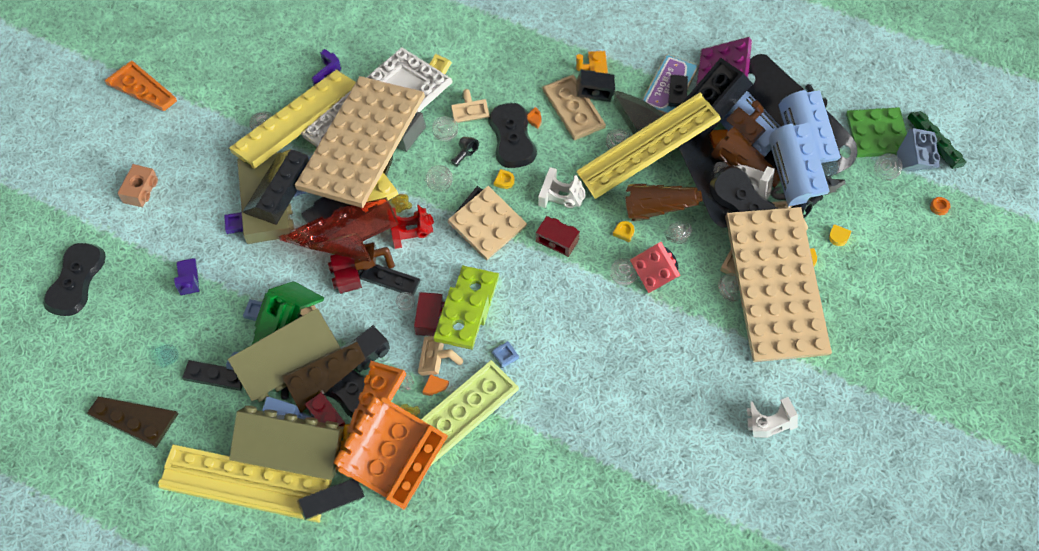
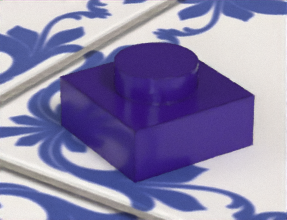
(233, 223)

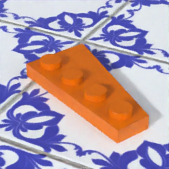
(140, 85)
(382, 381)

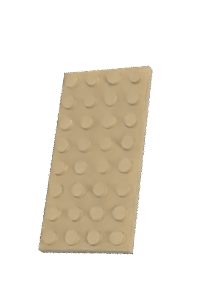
(360, 141)
(777, 284)

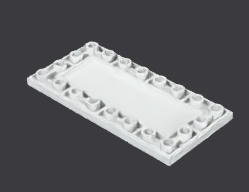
(401, 70)

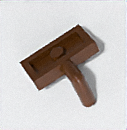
(746, 124)
(373, 253)

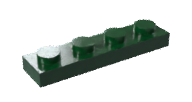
(944, 147)

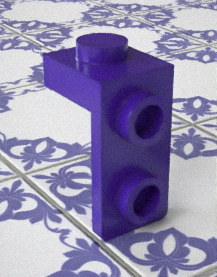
(332, 63)
(187, 279)

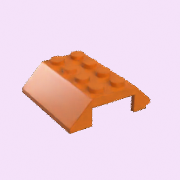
(390, 451)

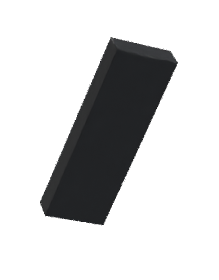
(391, 279)
(330, 499)

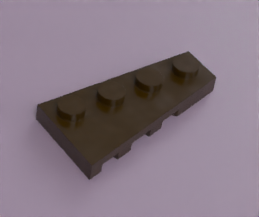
(322, 373)
(136, 420)

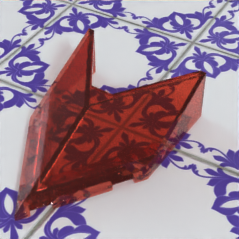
(345, 229)

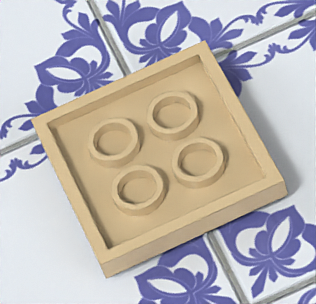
(487, 223)

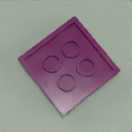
(734, 52)

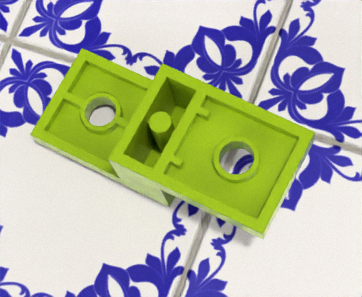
(466, 307)

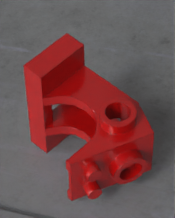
(420, 218)

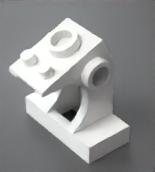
(761, 180)
(552, 187)
(782, 420)

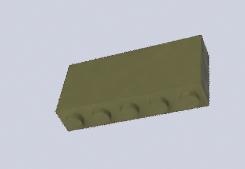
(255, 229)
(289, 348)
(286, 442)

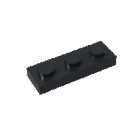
(211, 375)

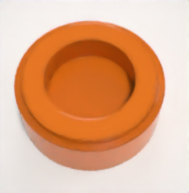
(940, 206)

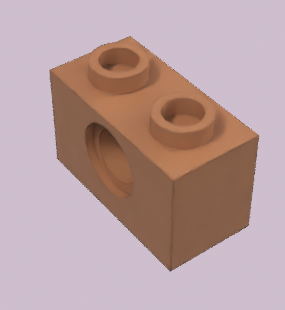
(137, 185)

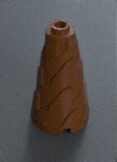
(738, 151)
(656, 200)

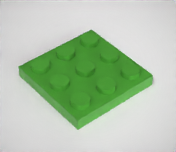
(876, 131)

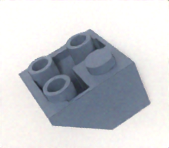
(919, 151)

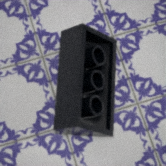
(722, 89)
(277, 187)

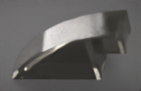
(635, 111)

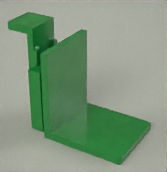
(281, 307)

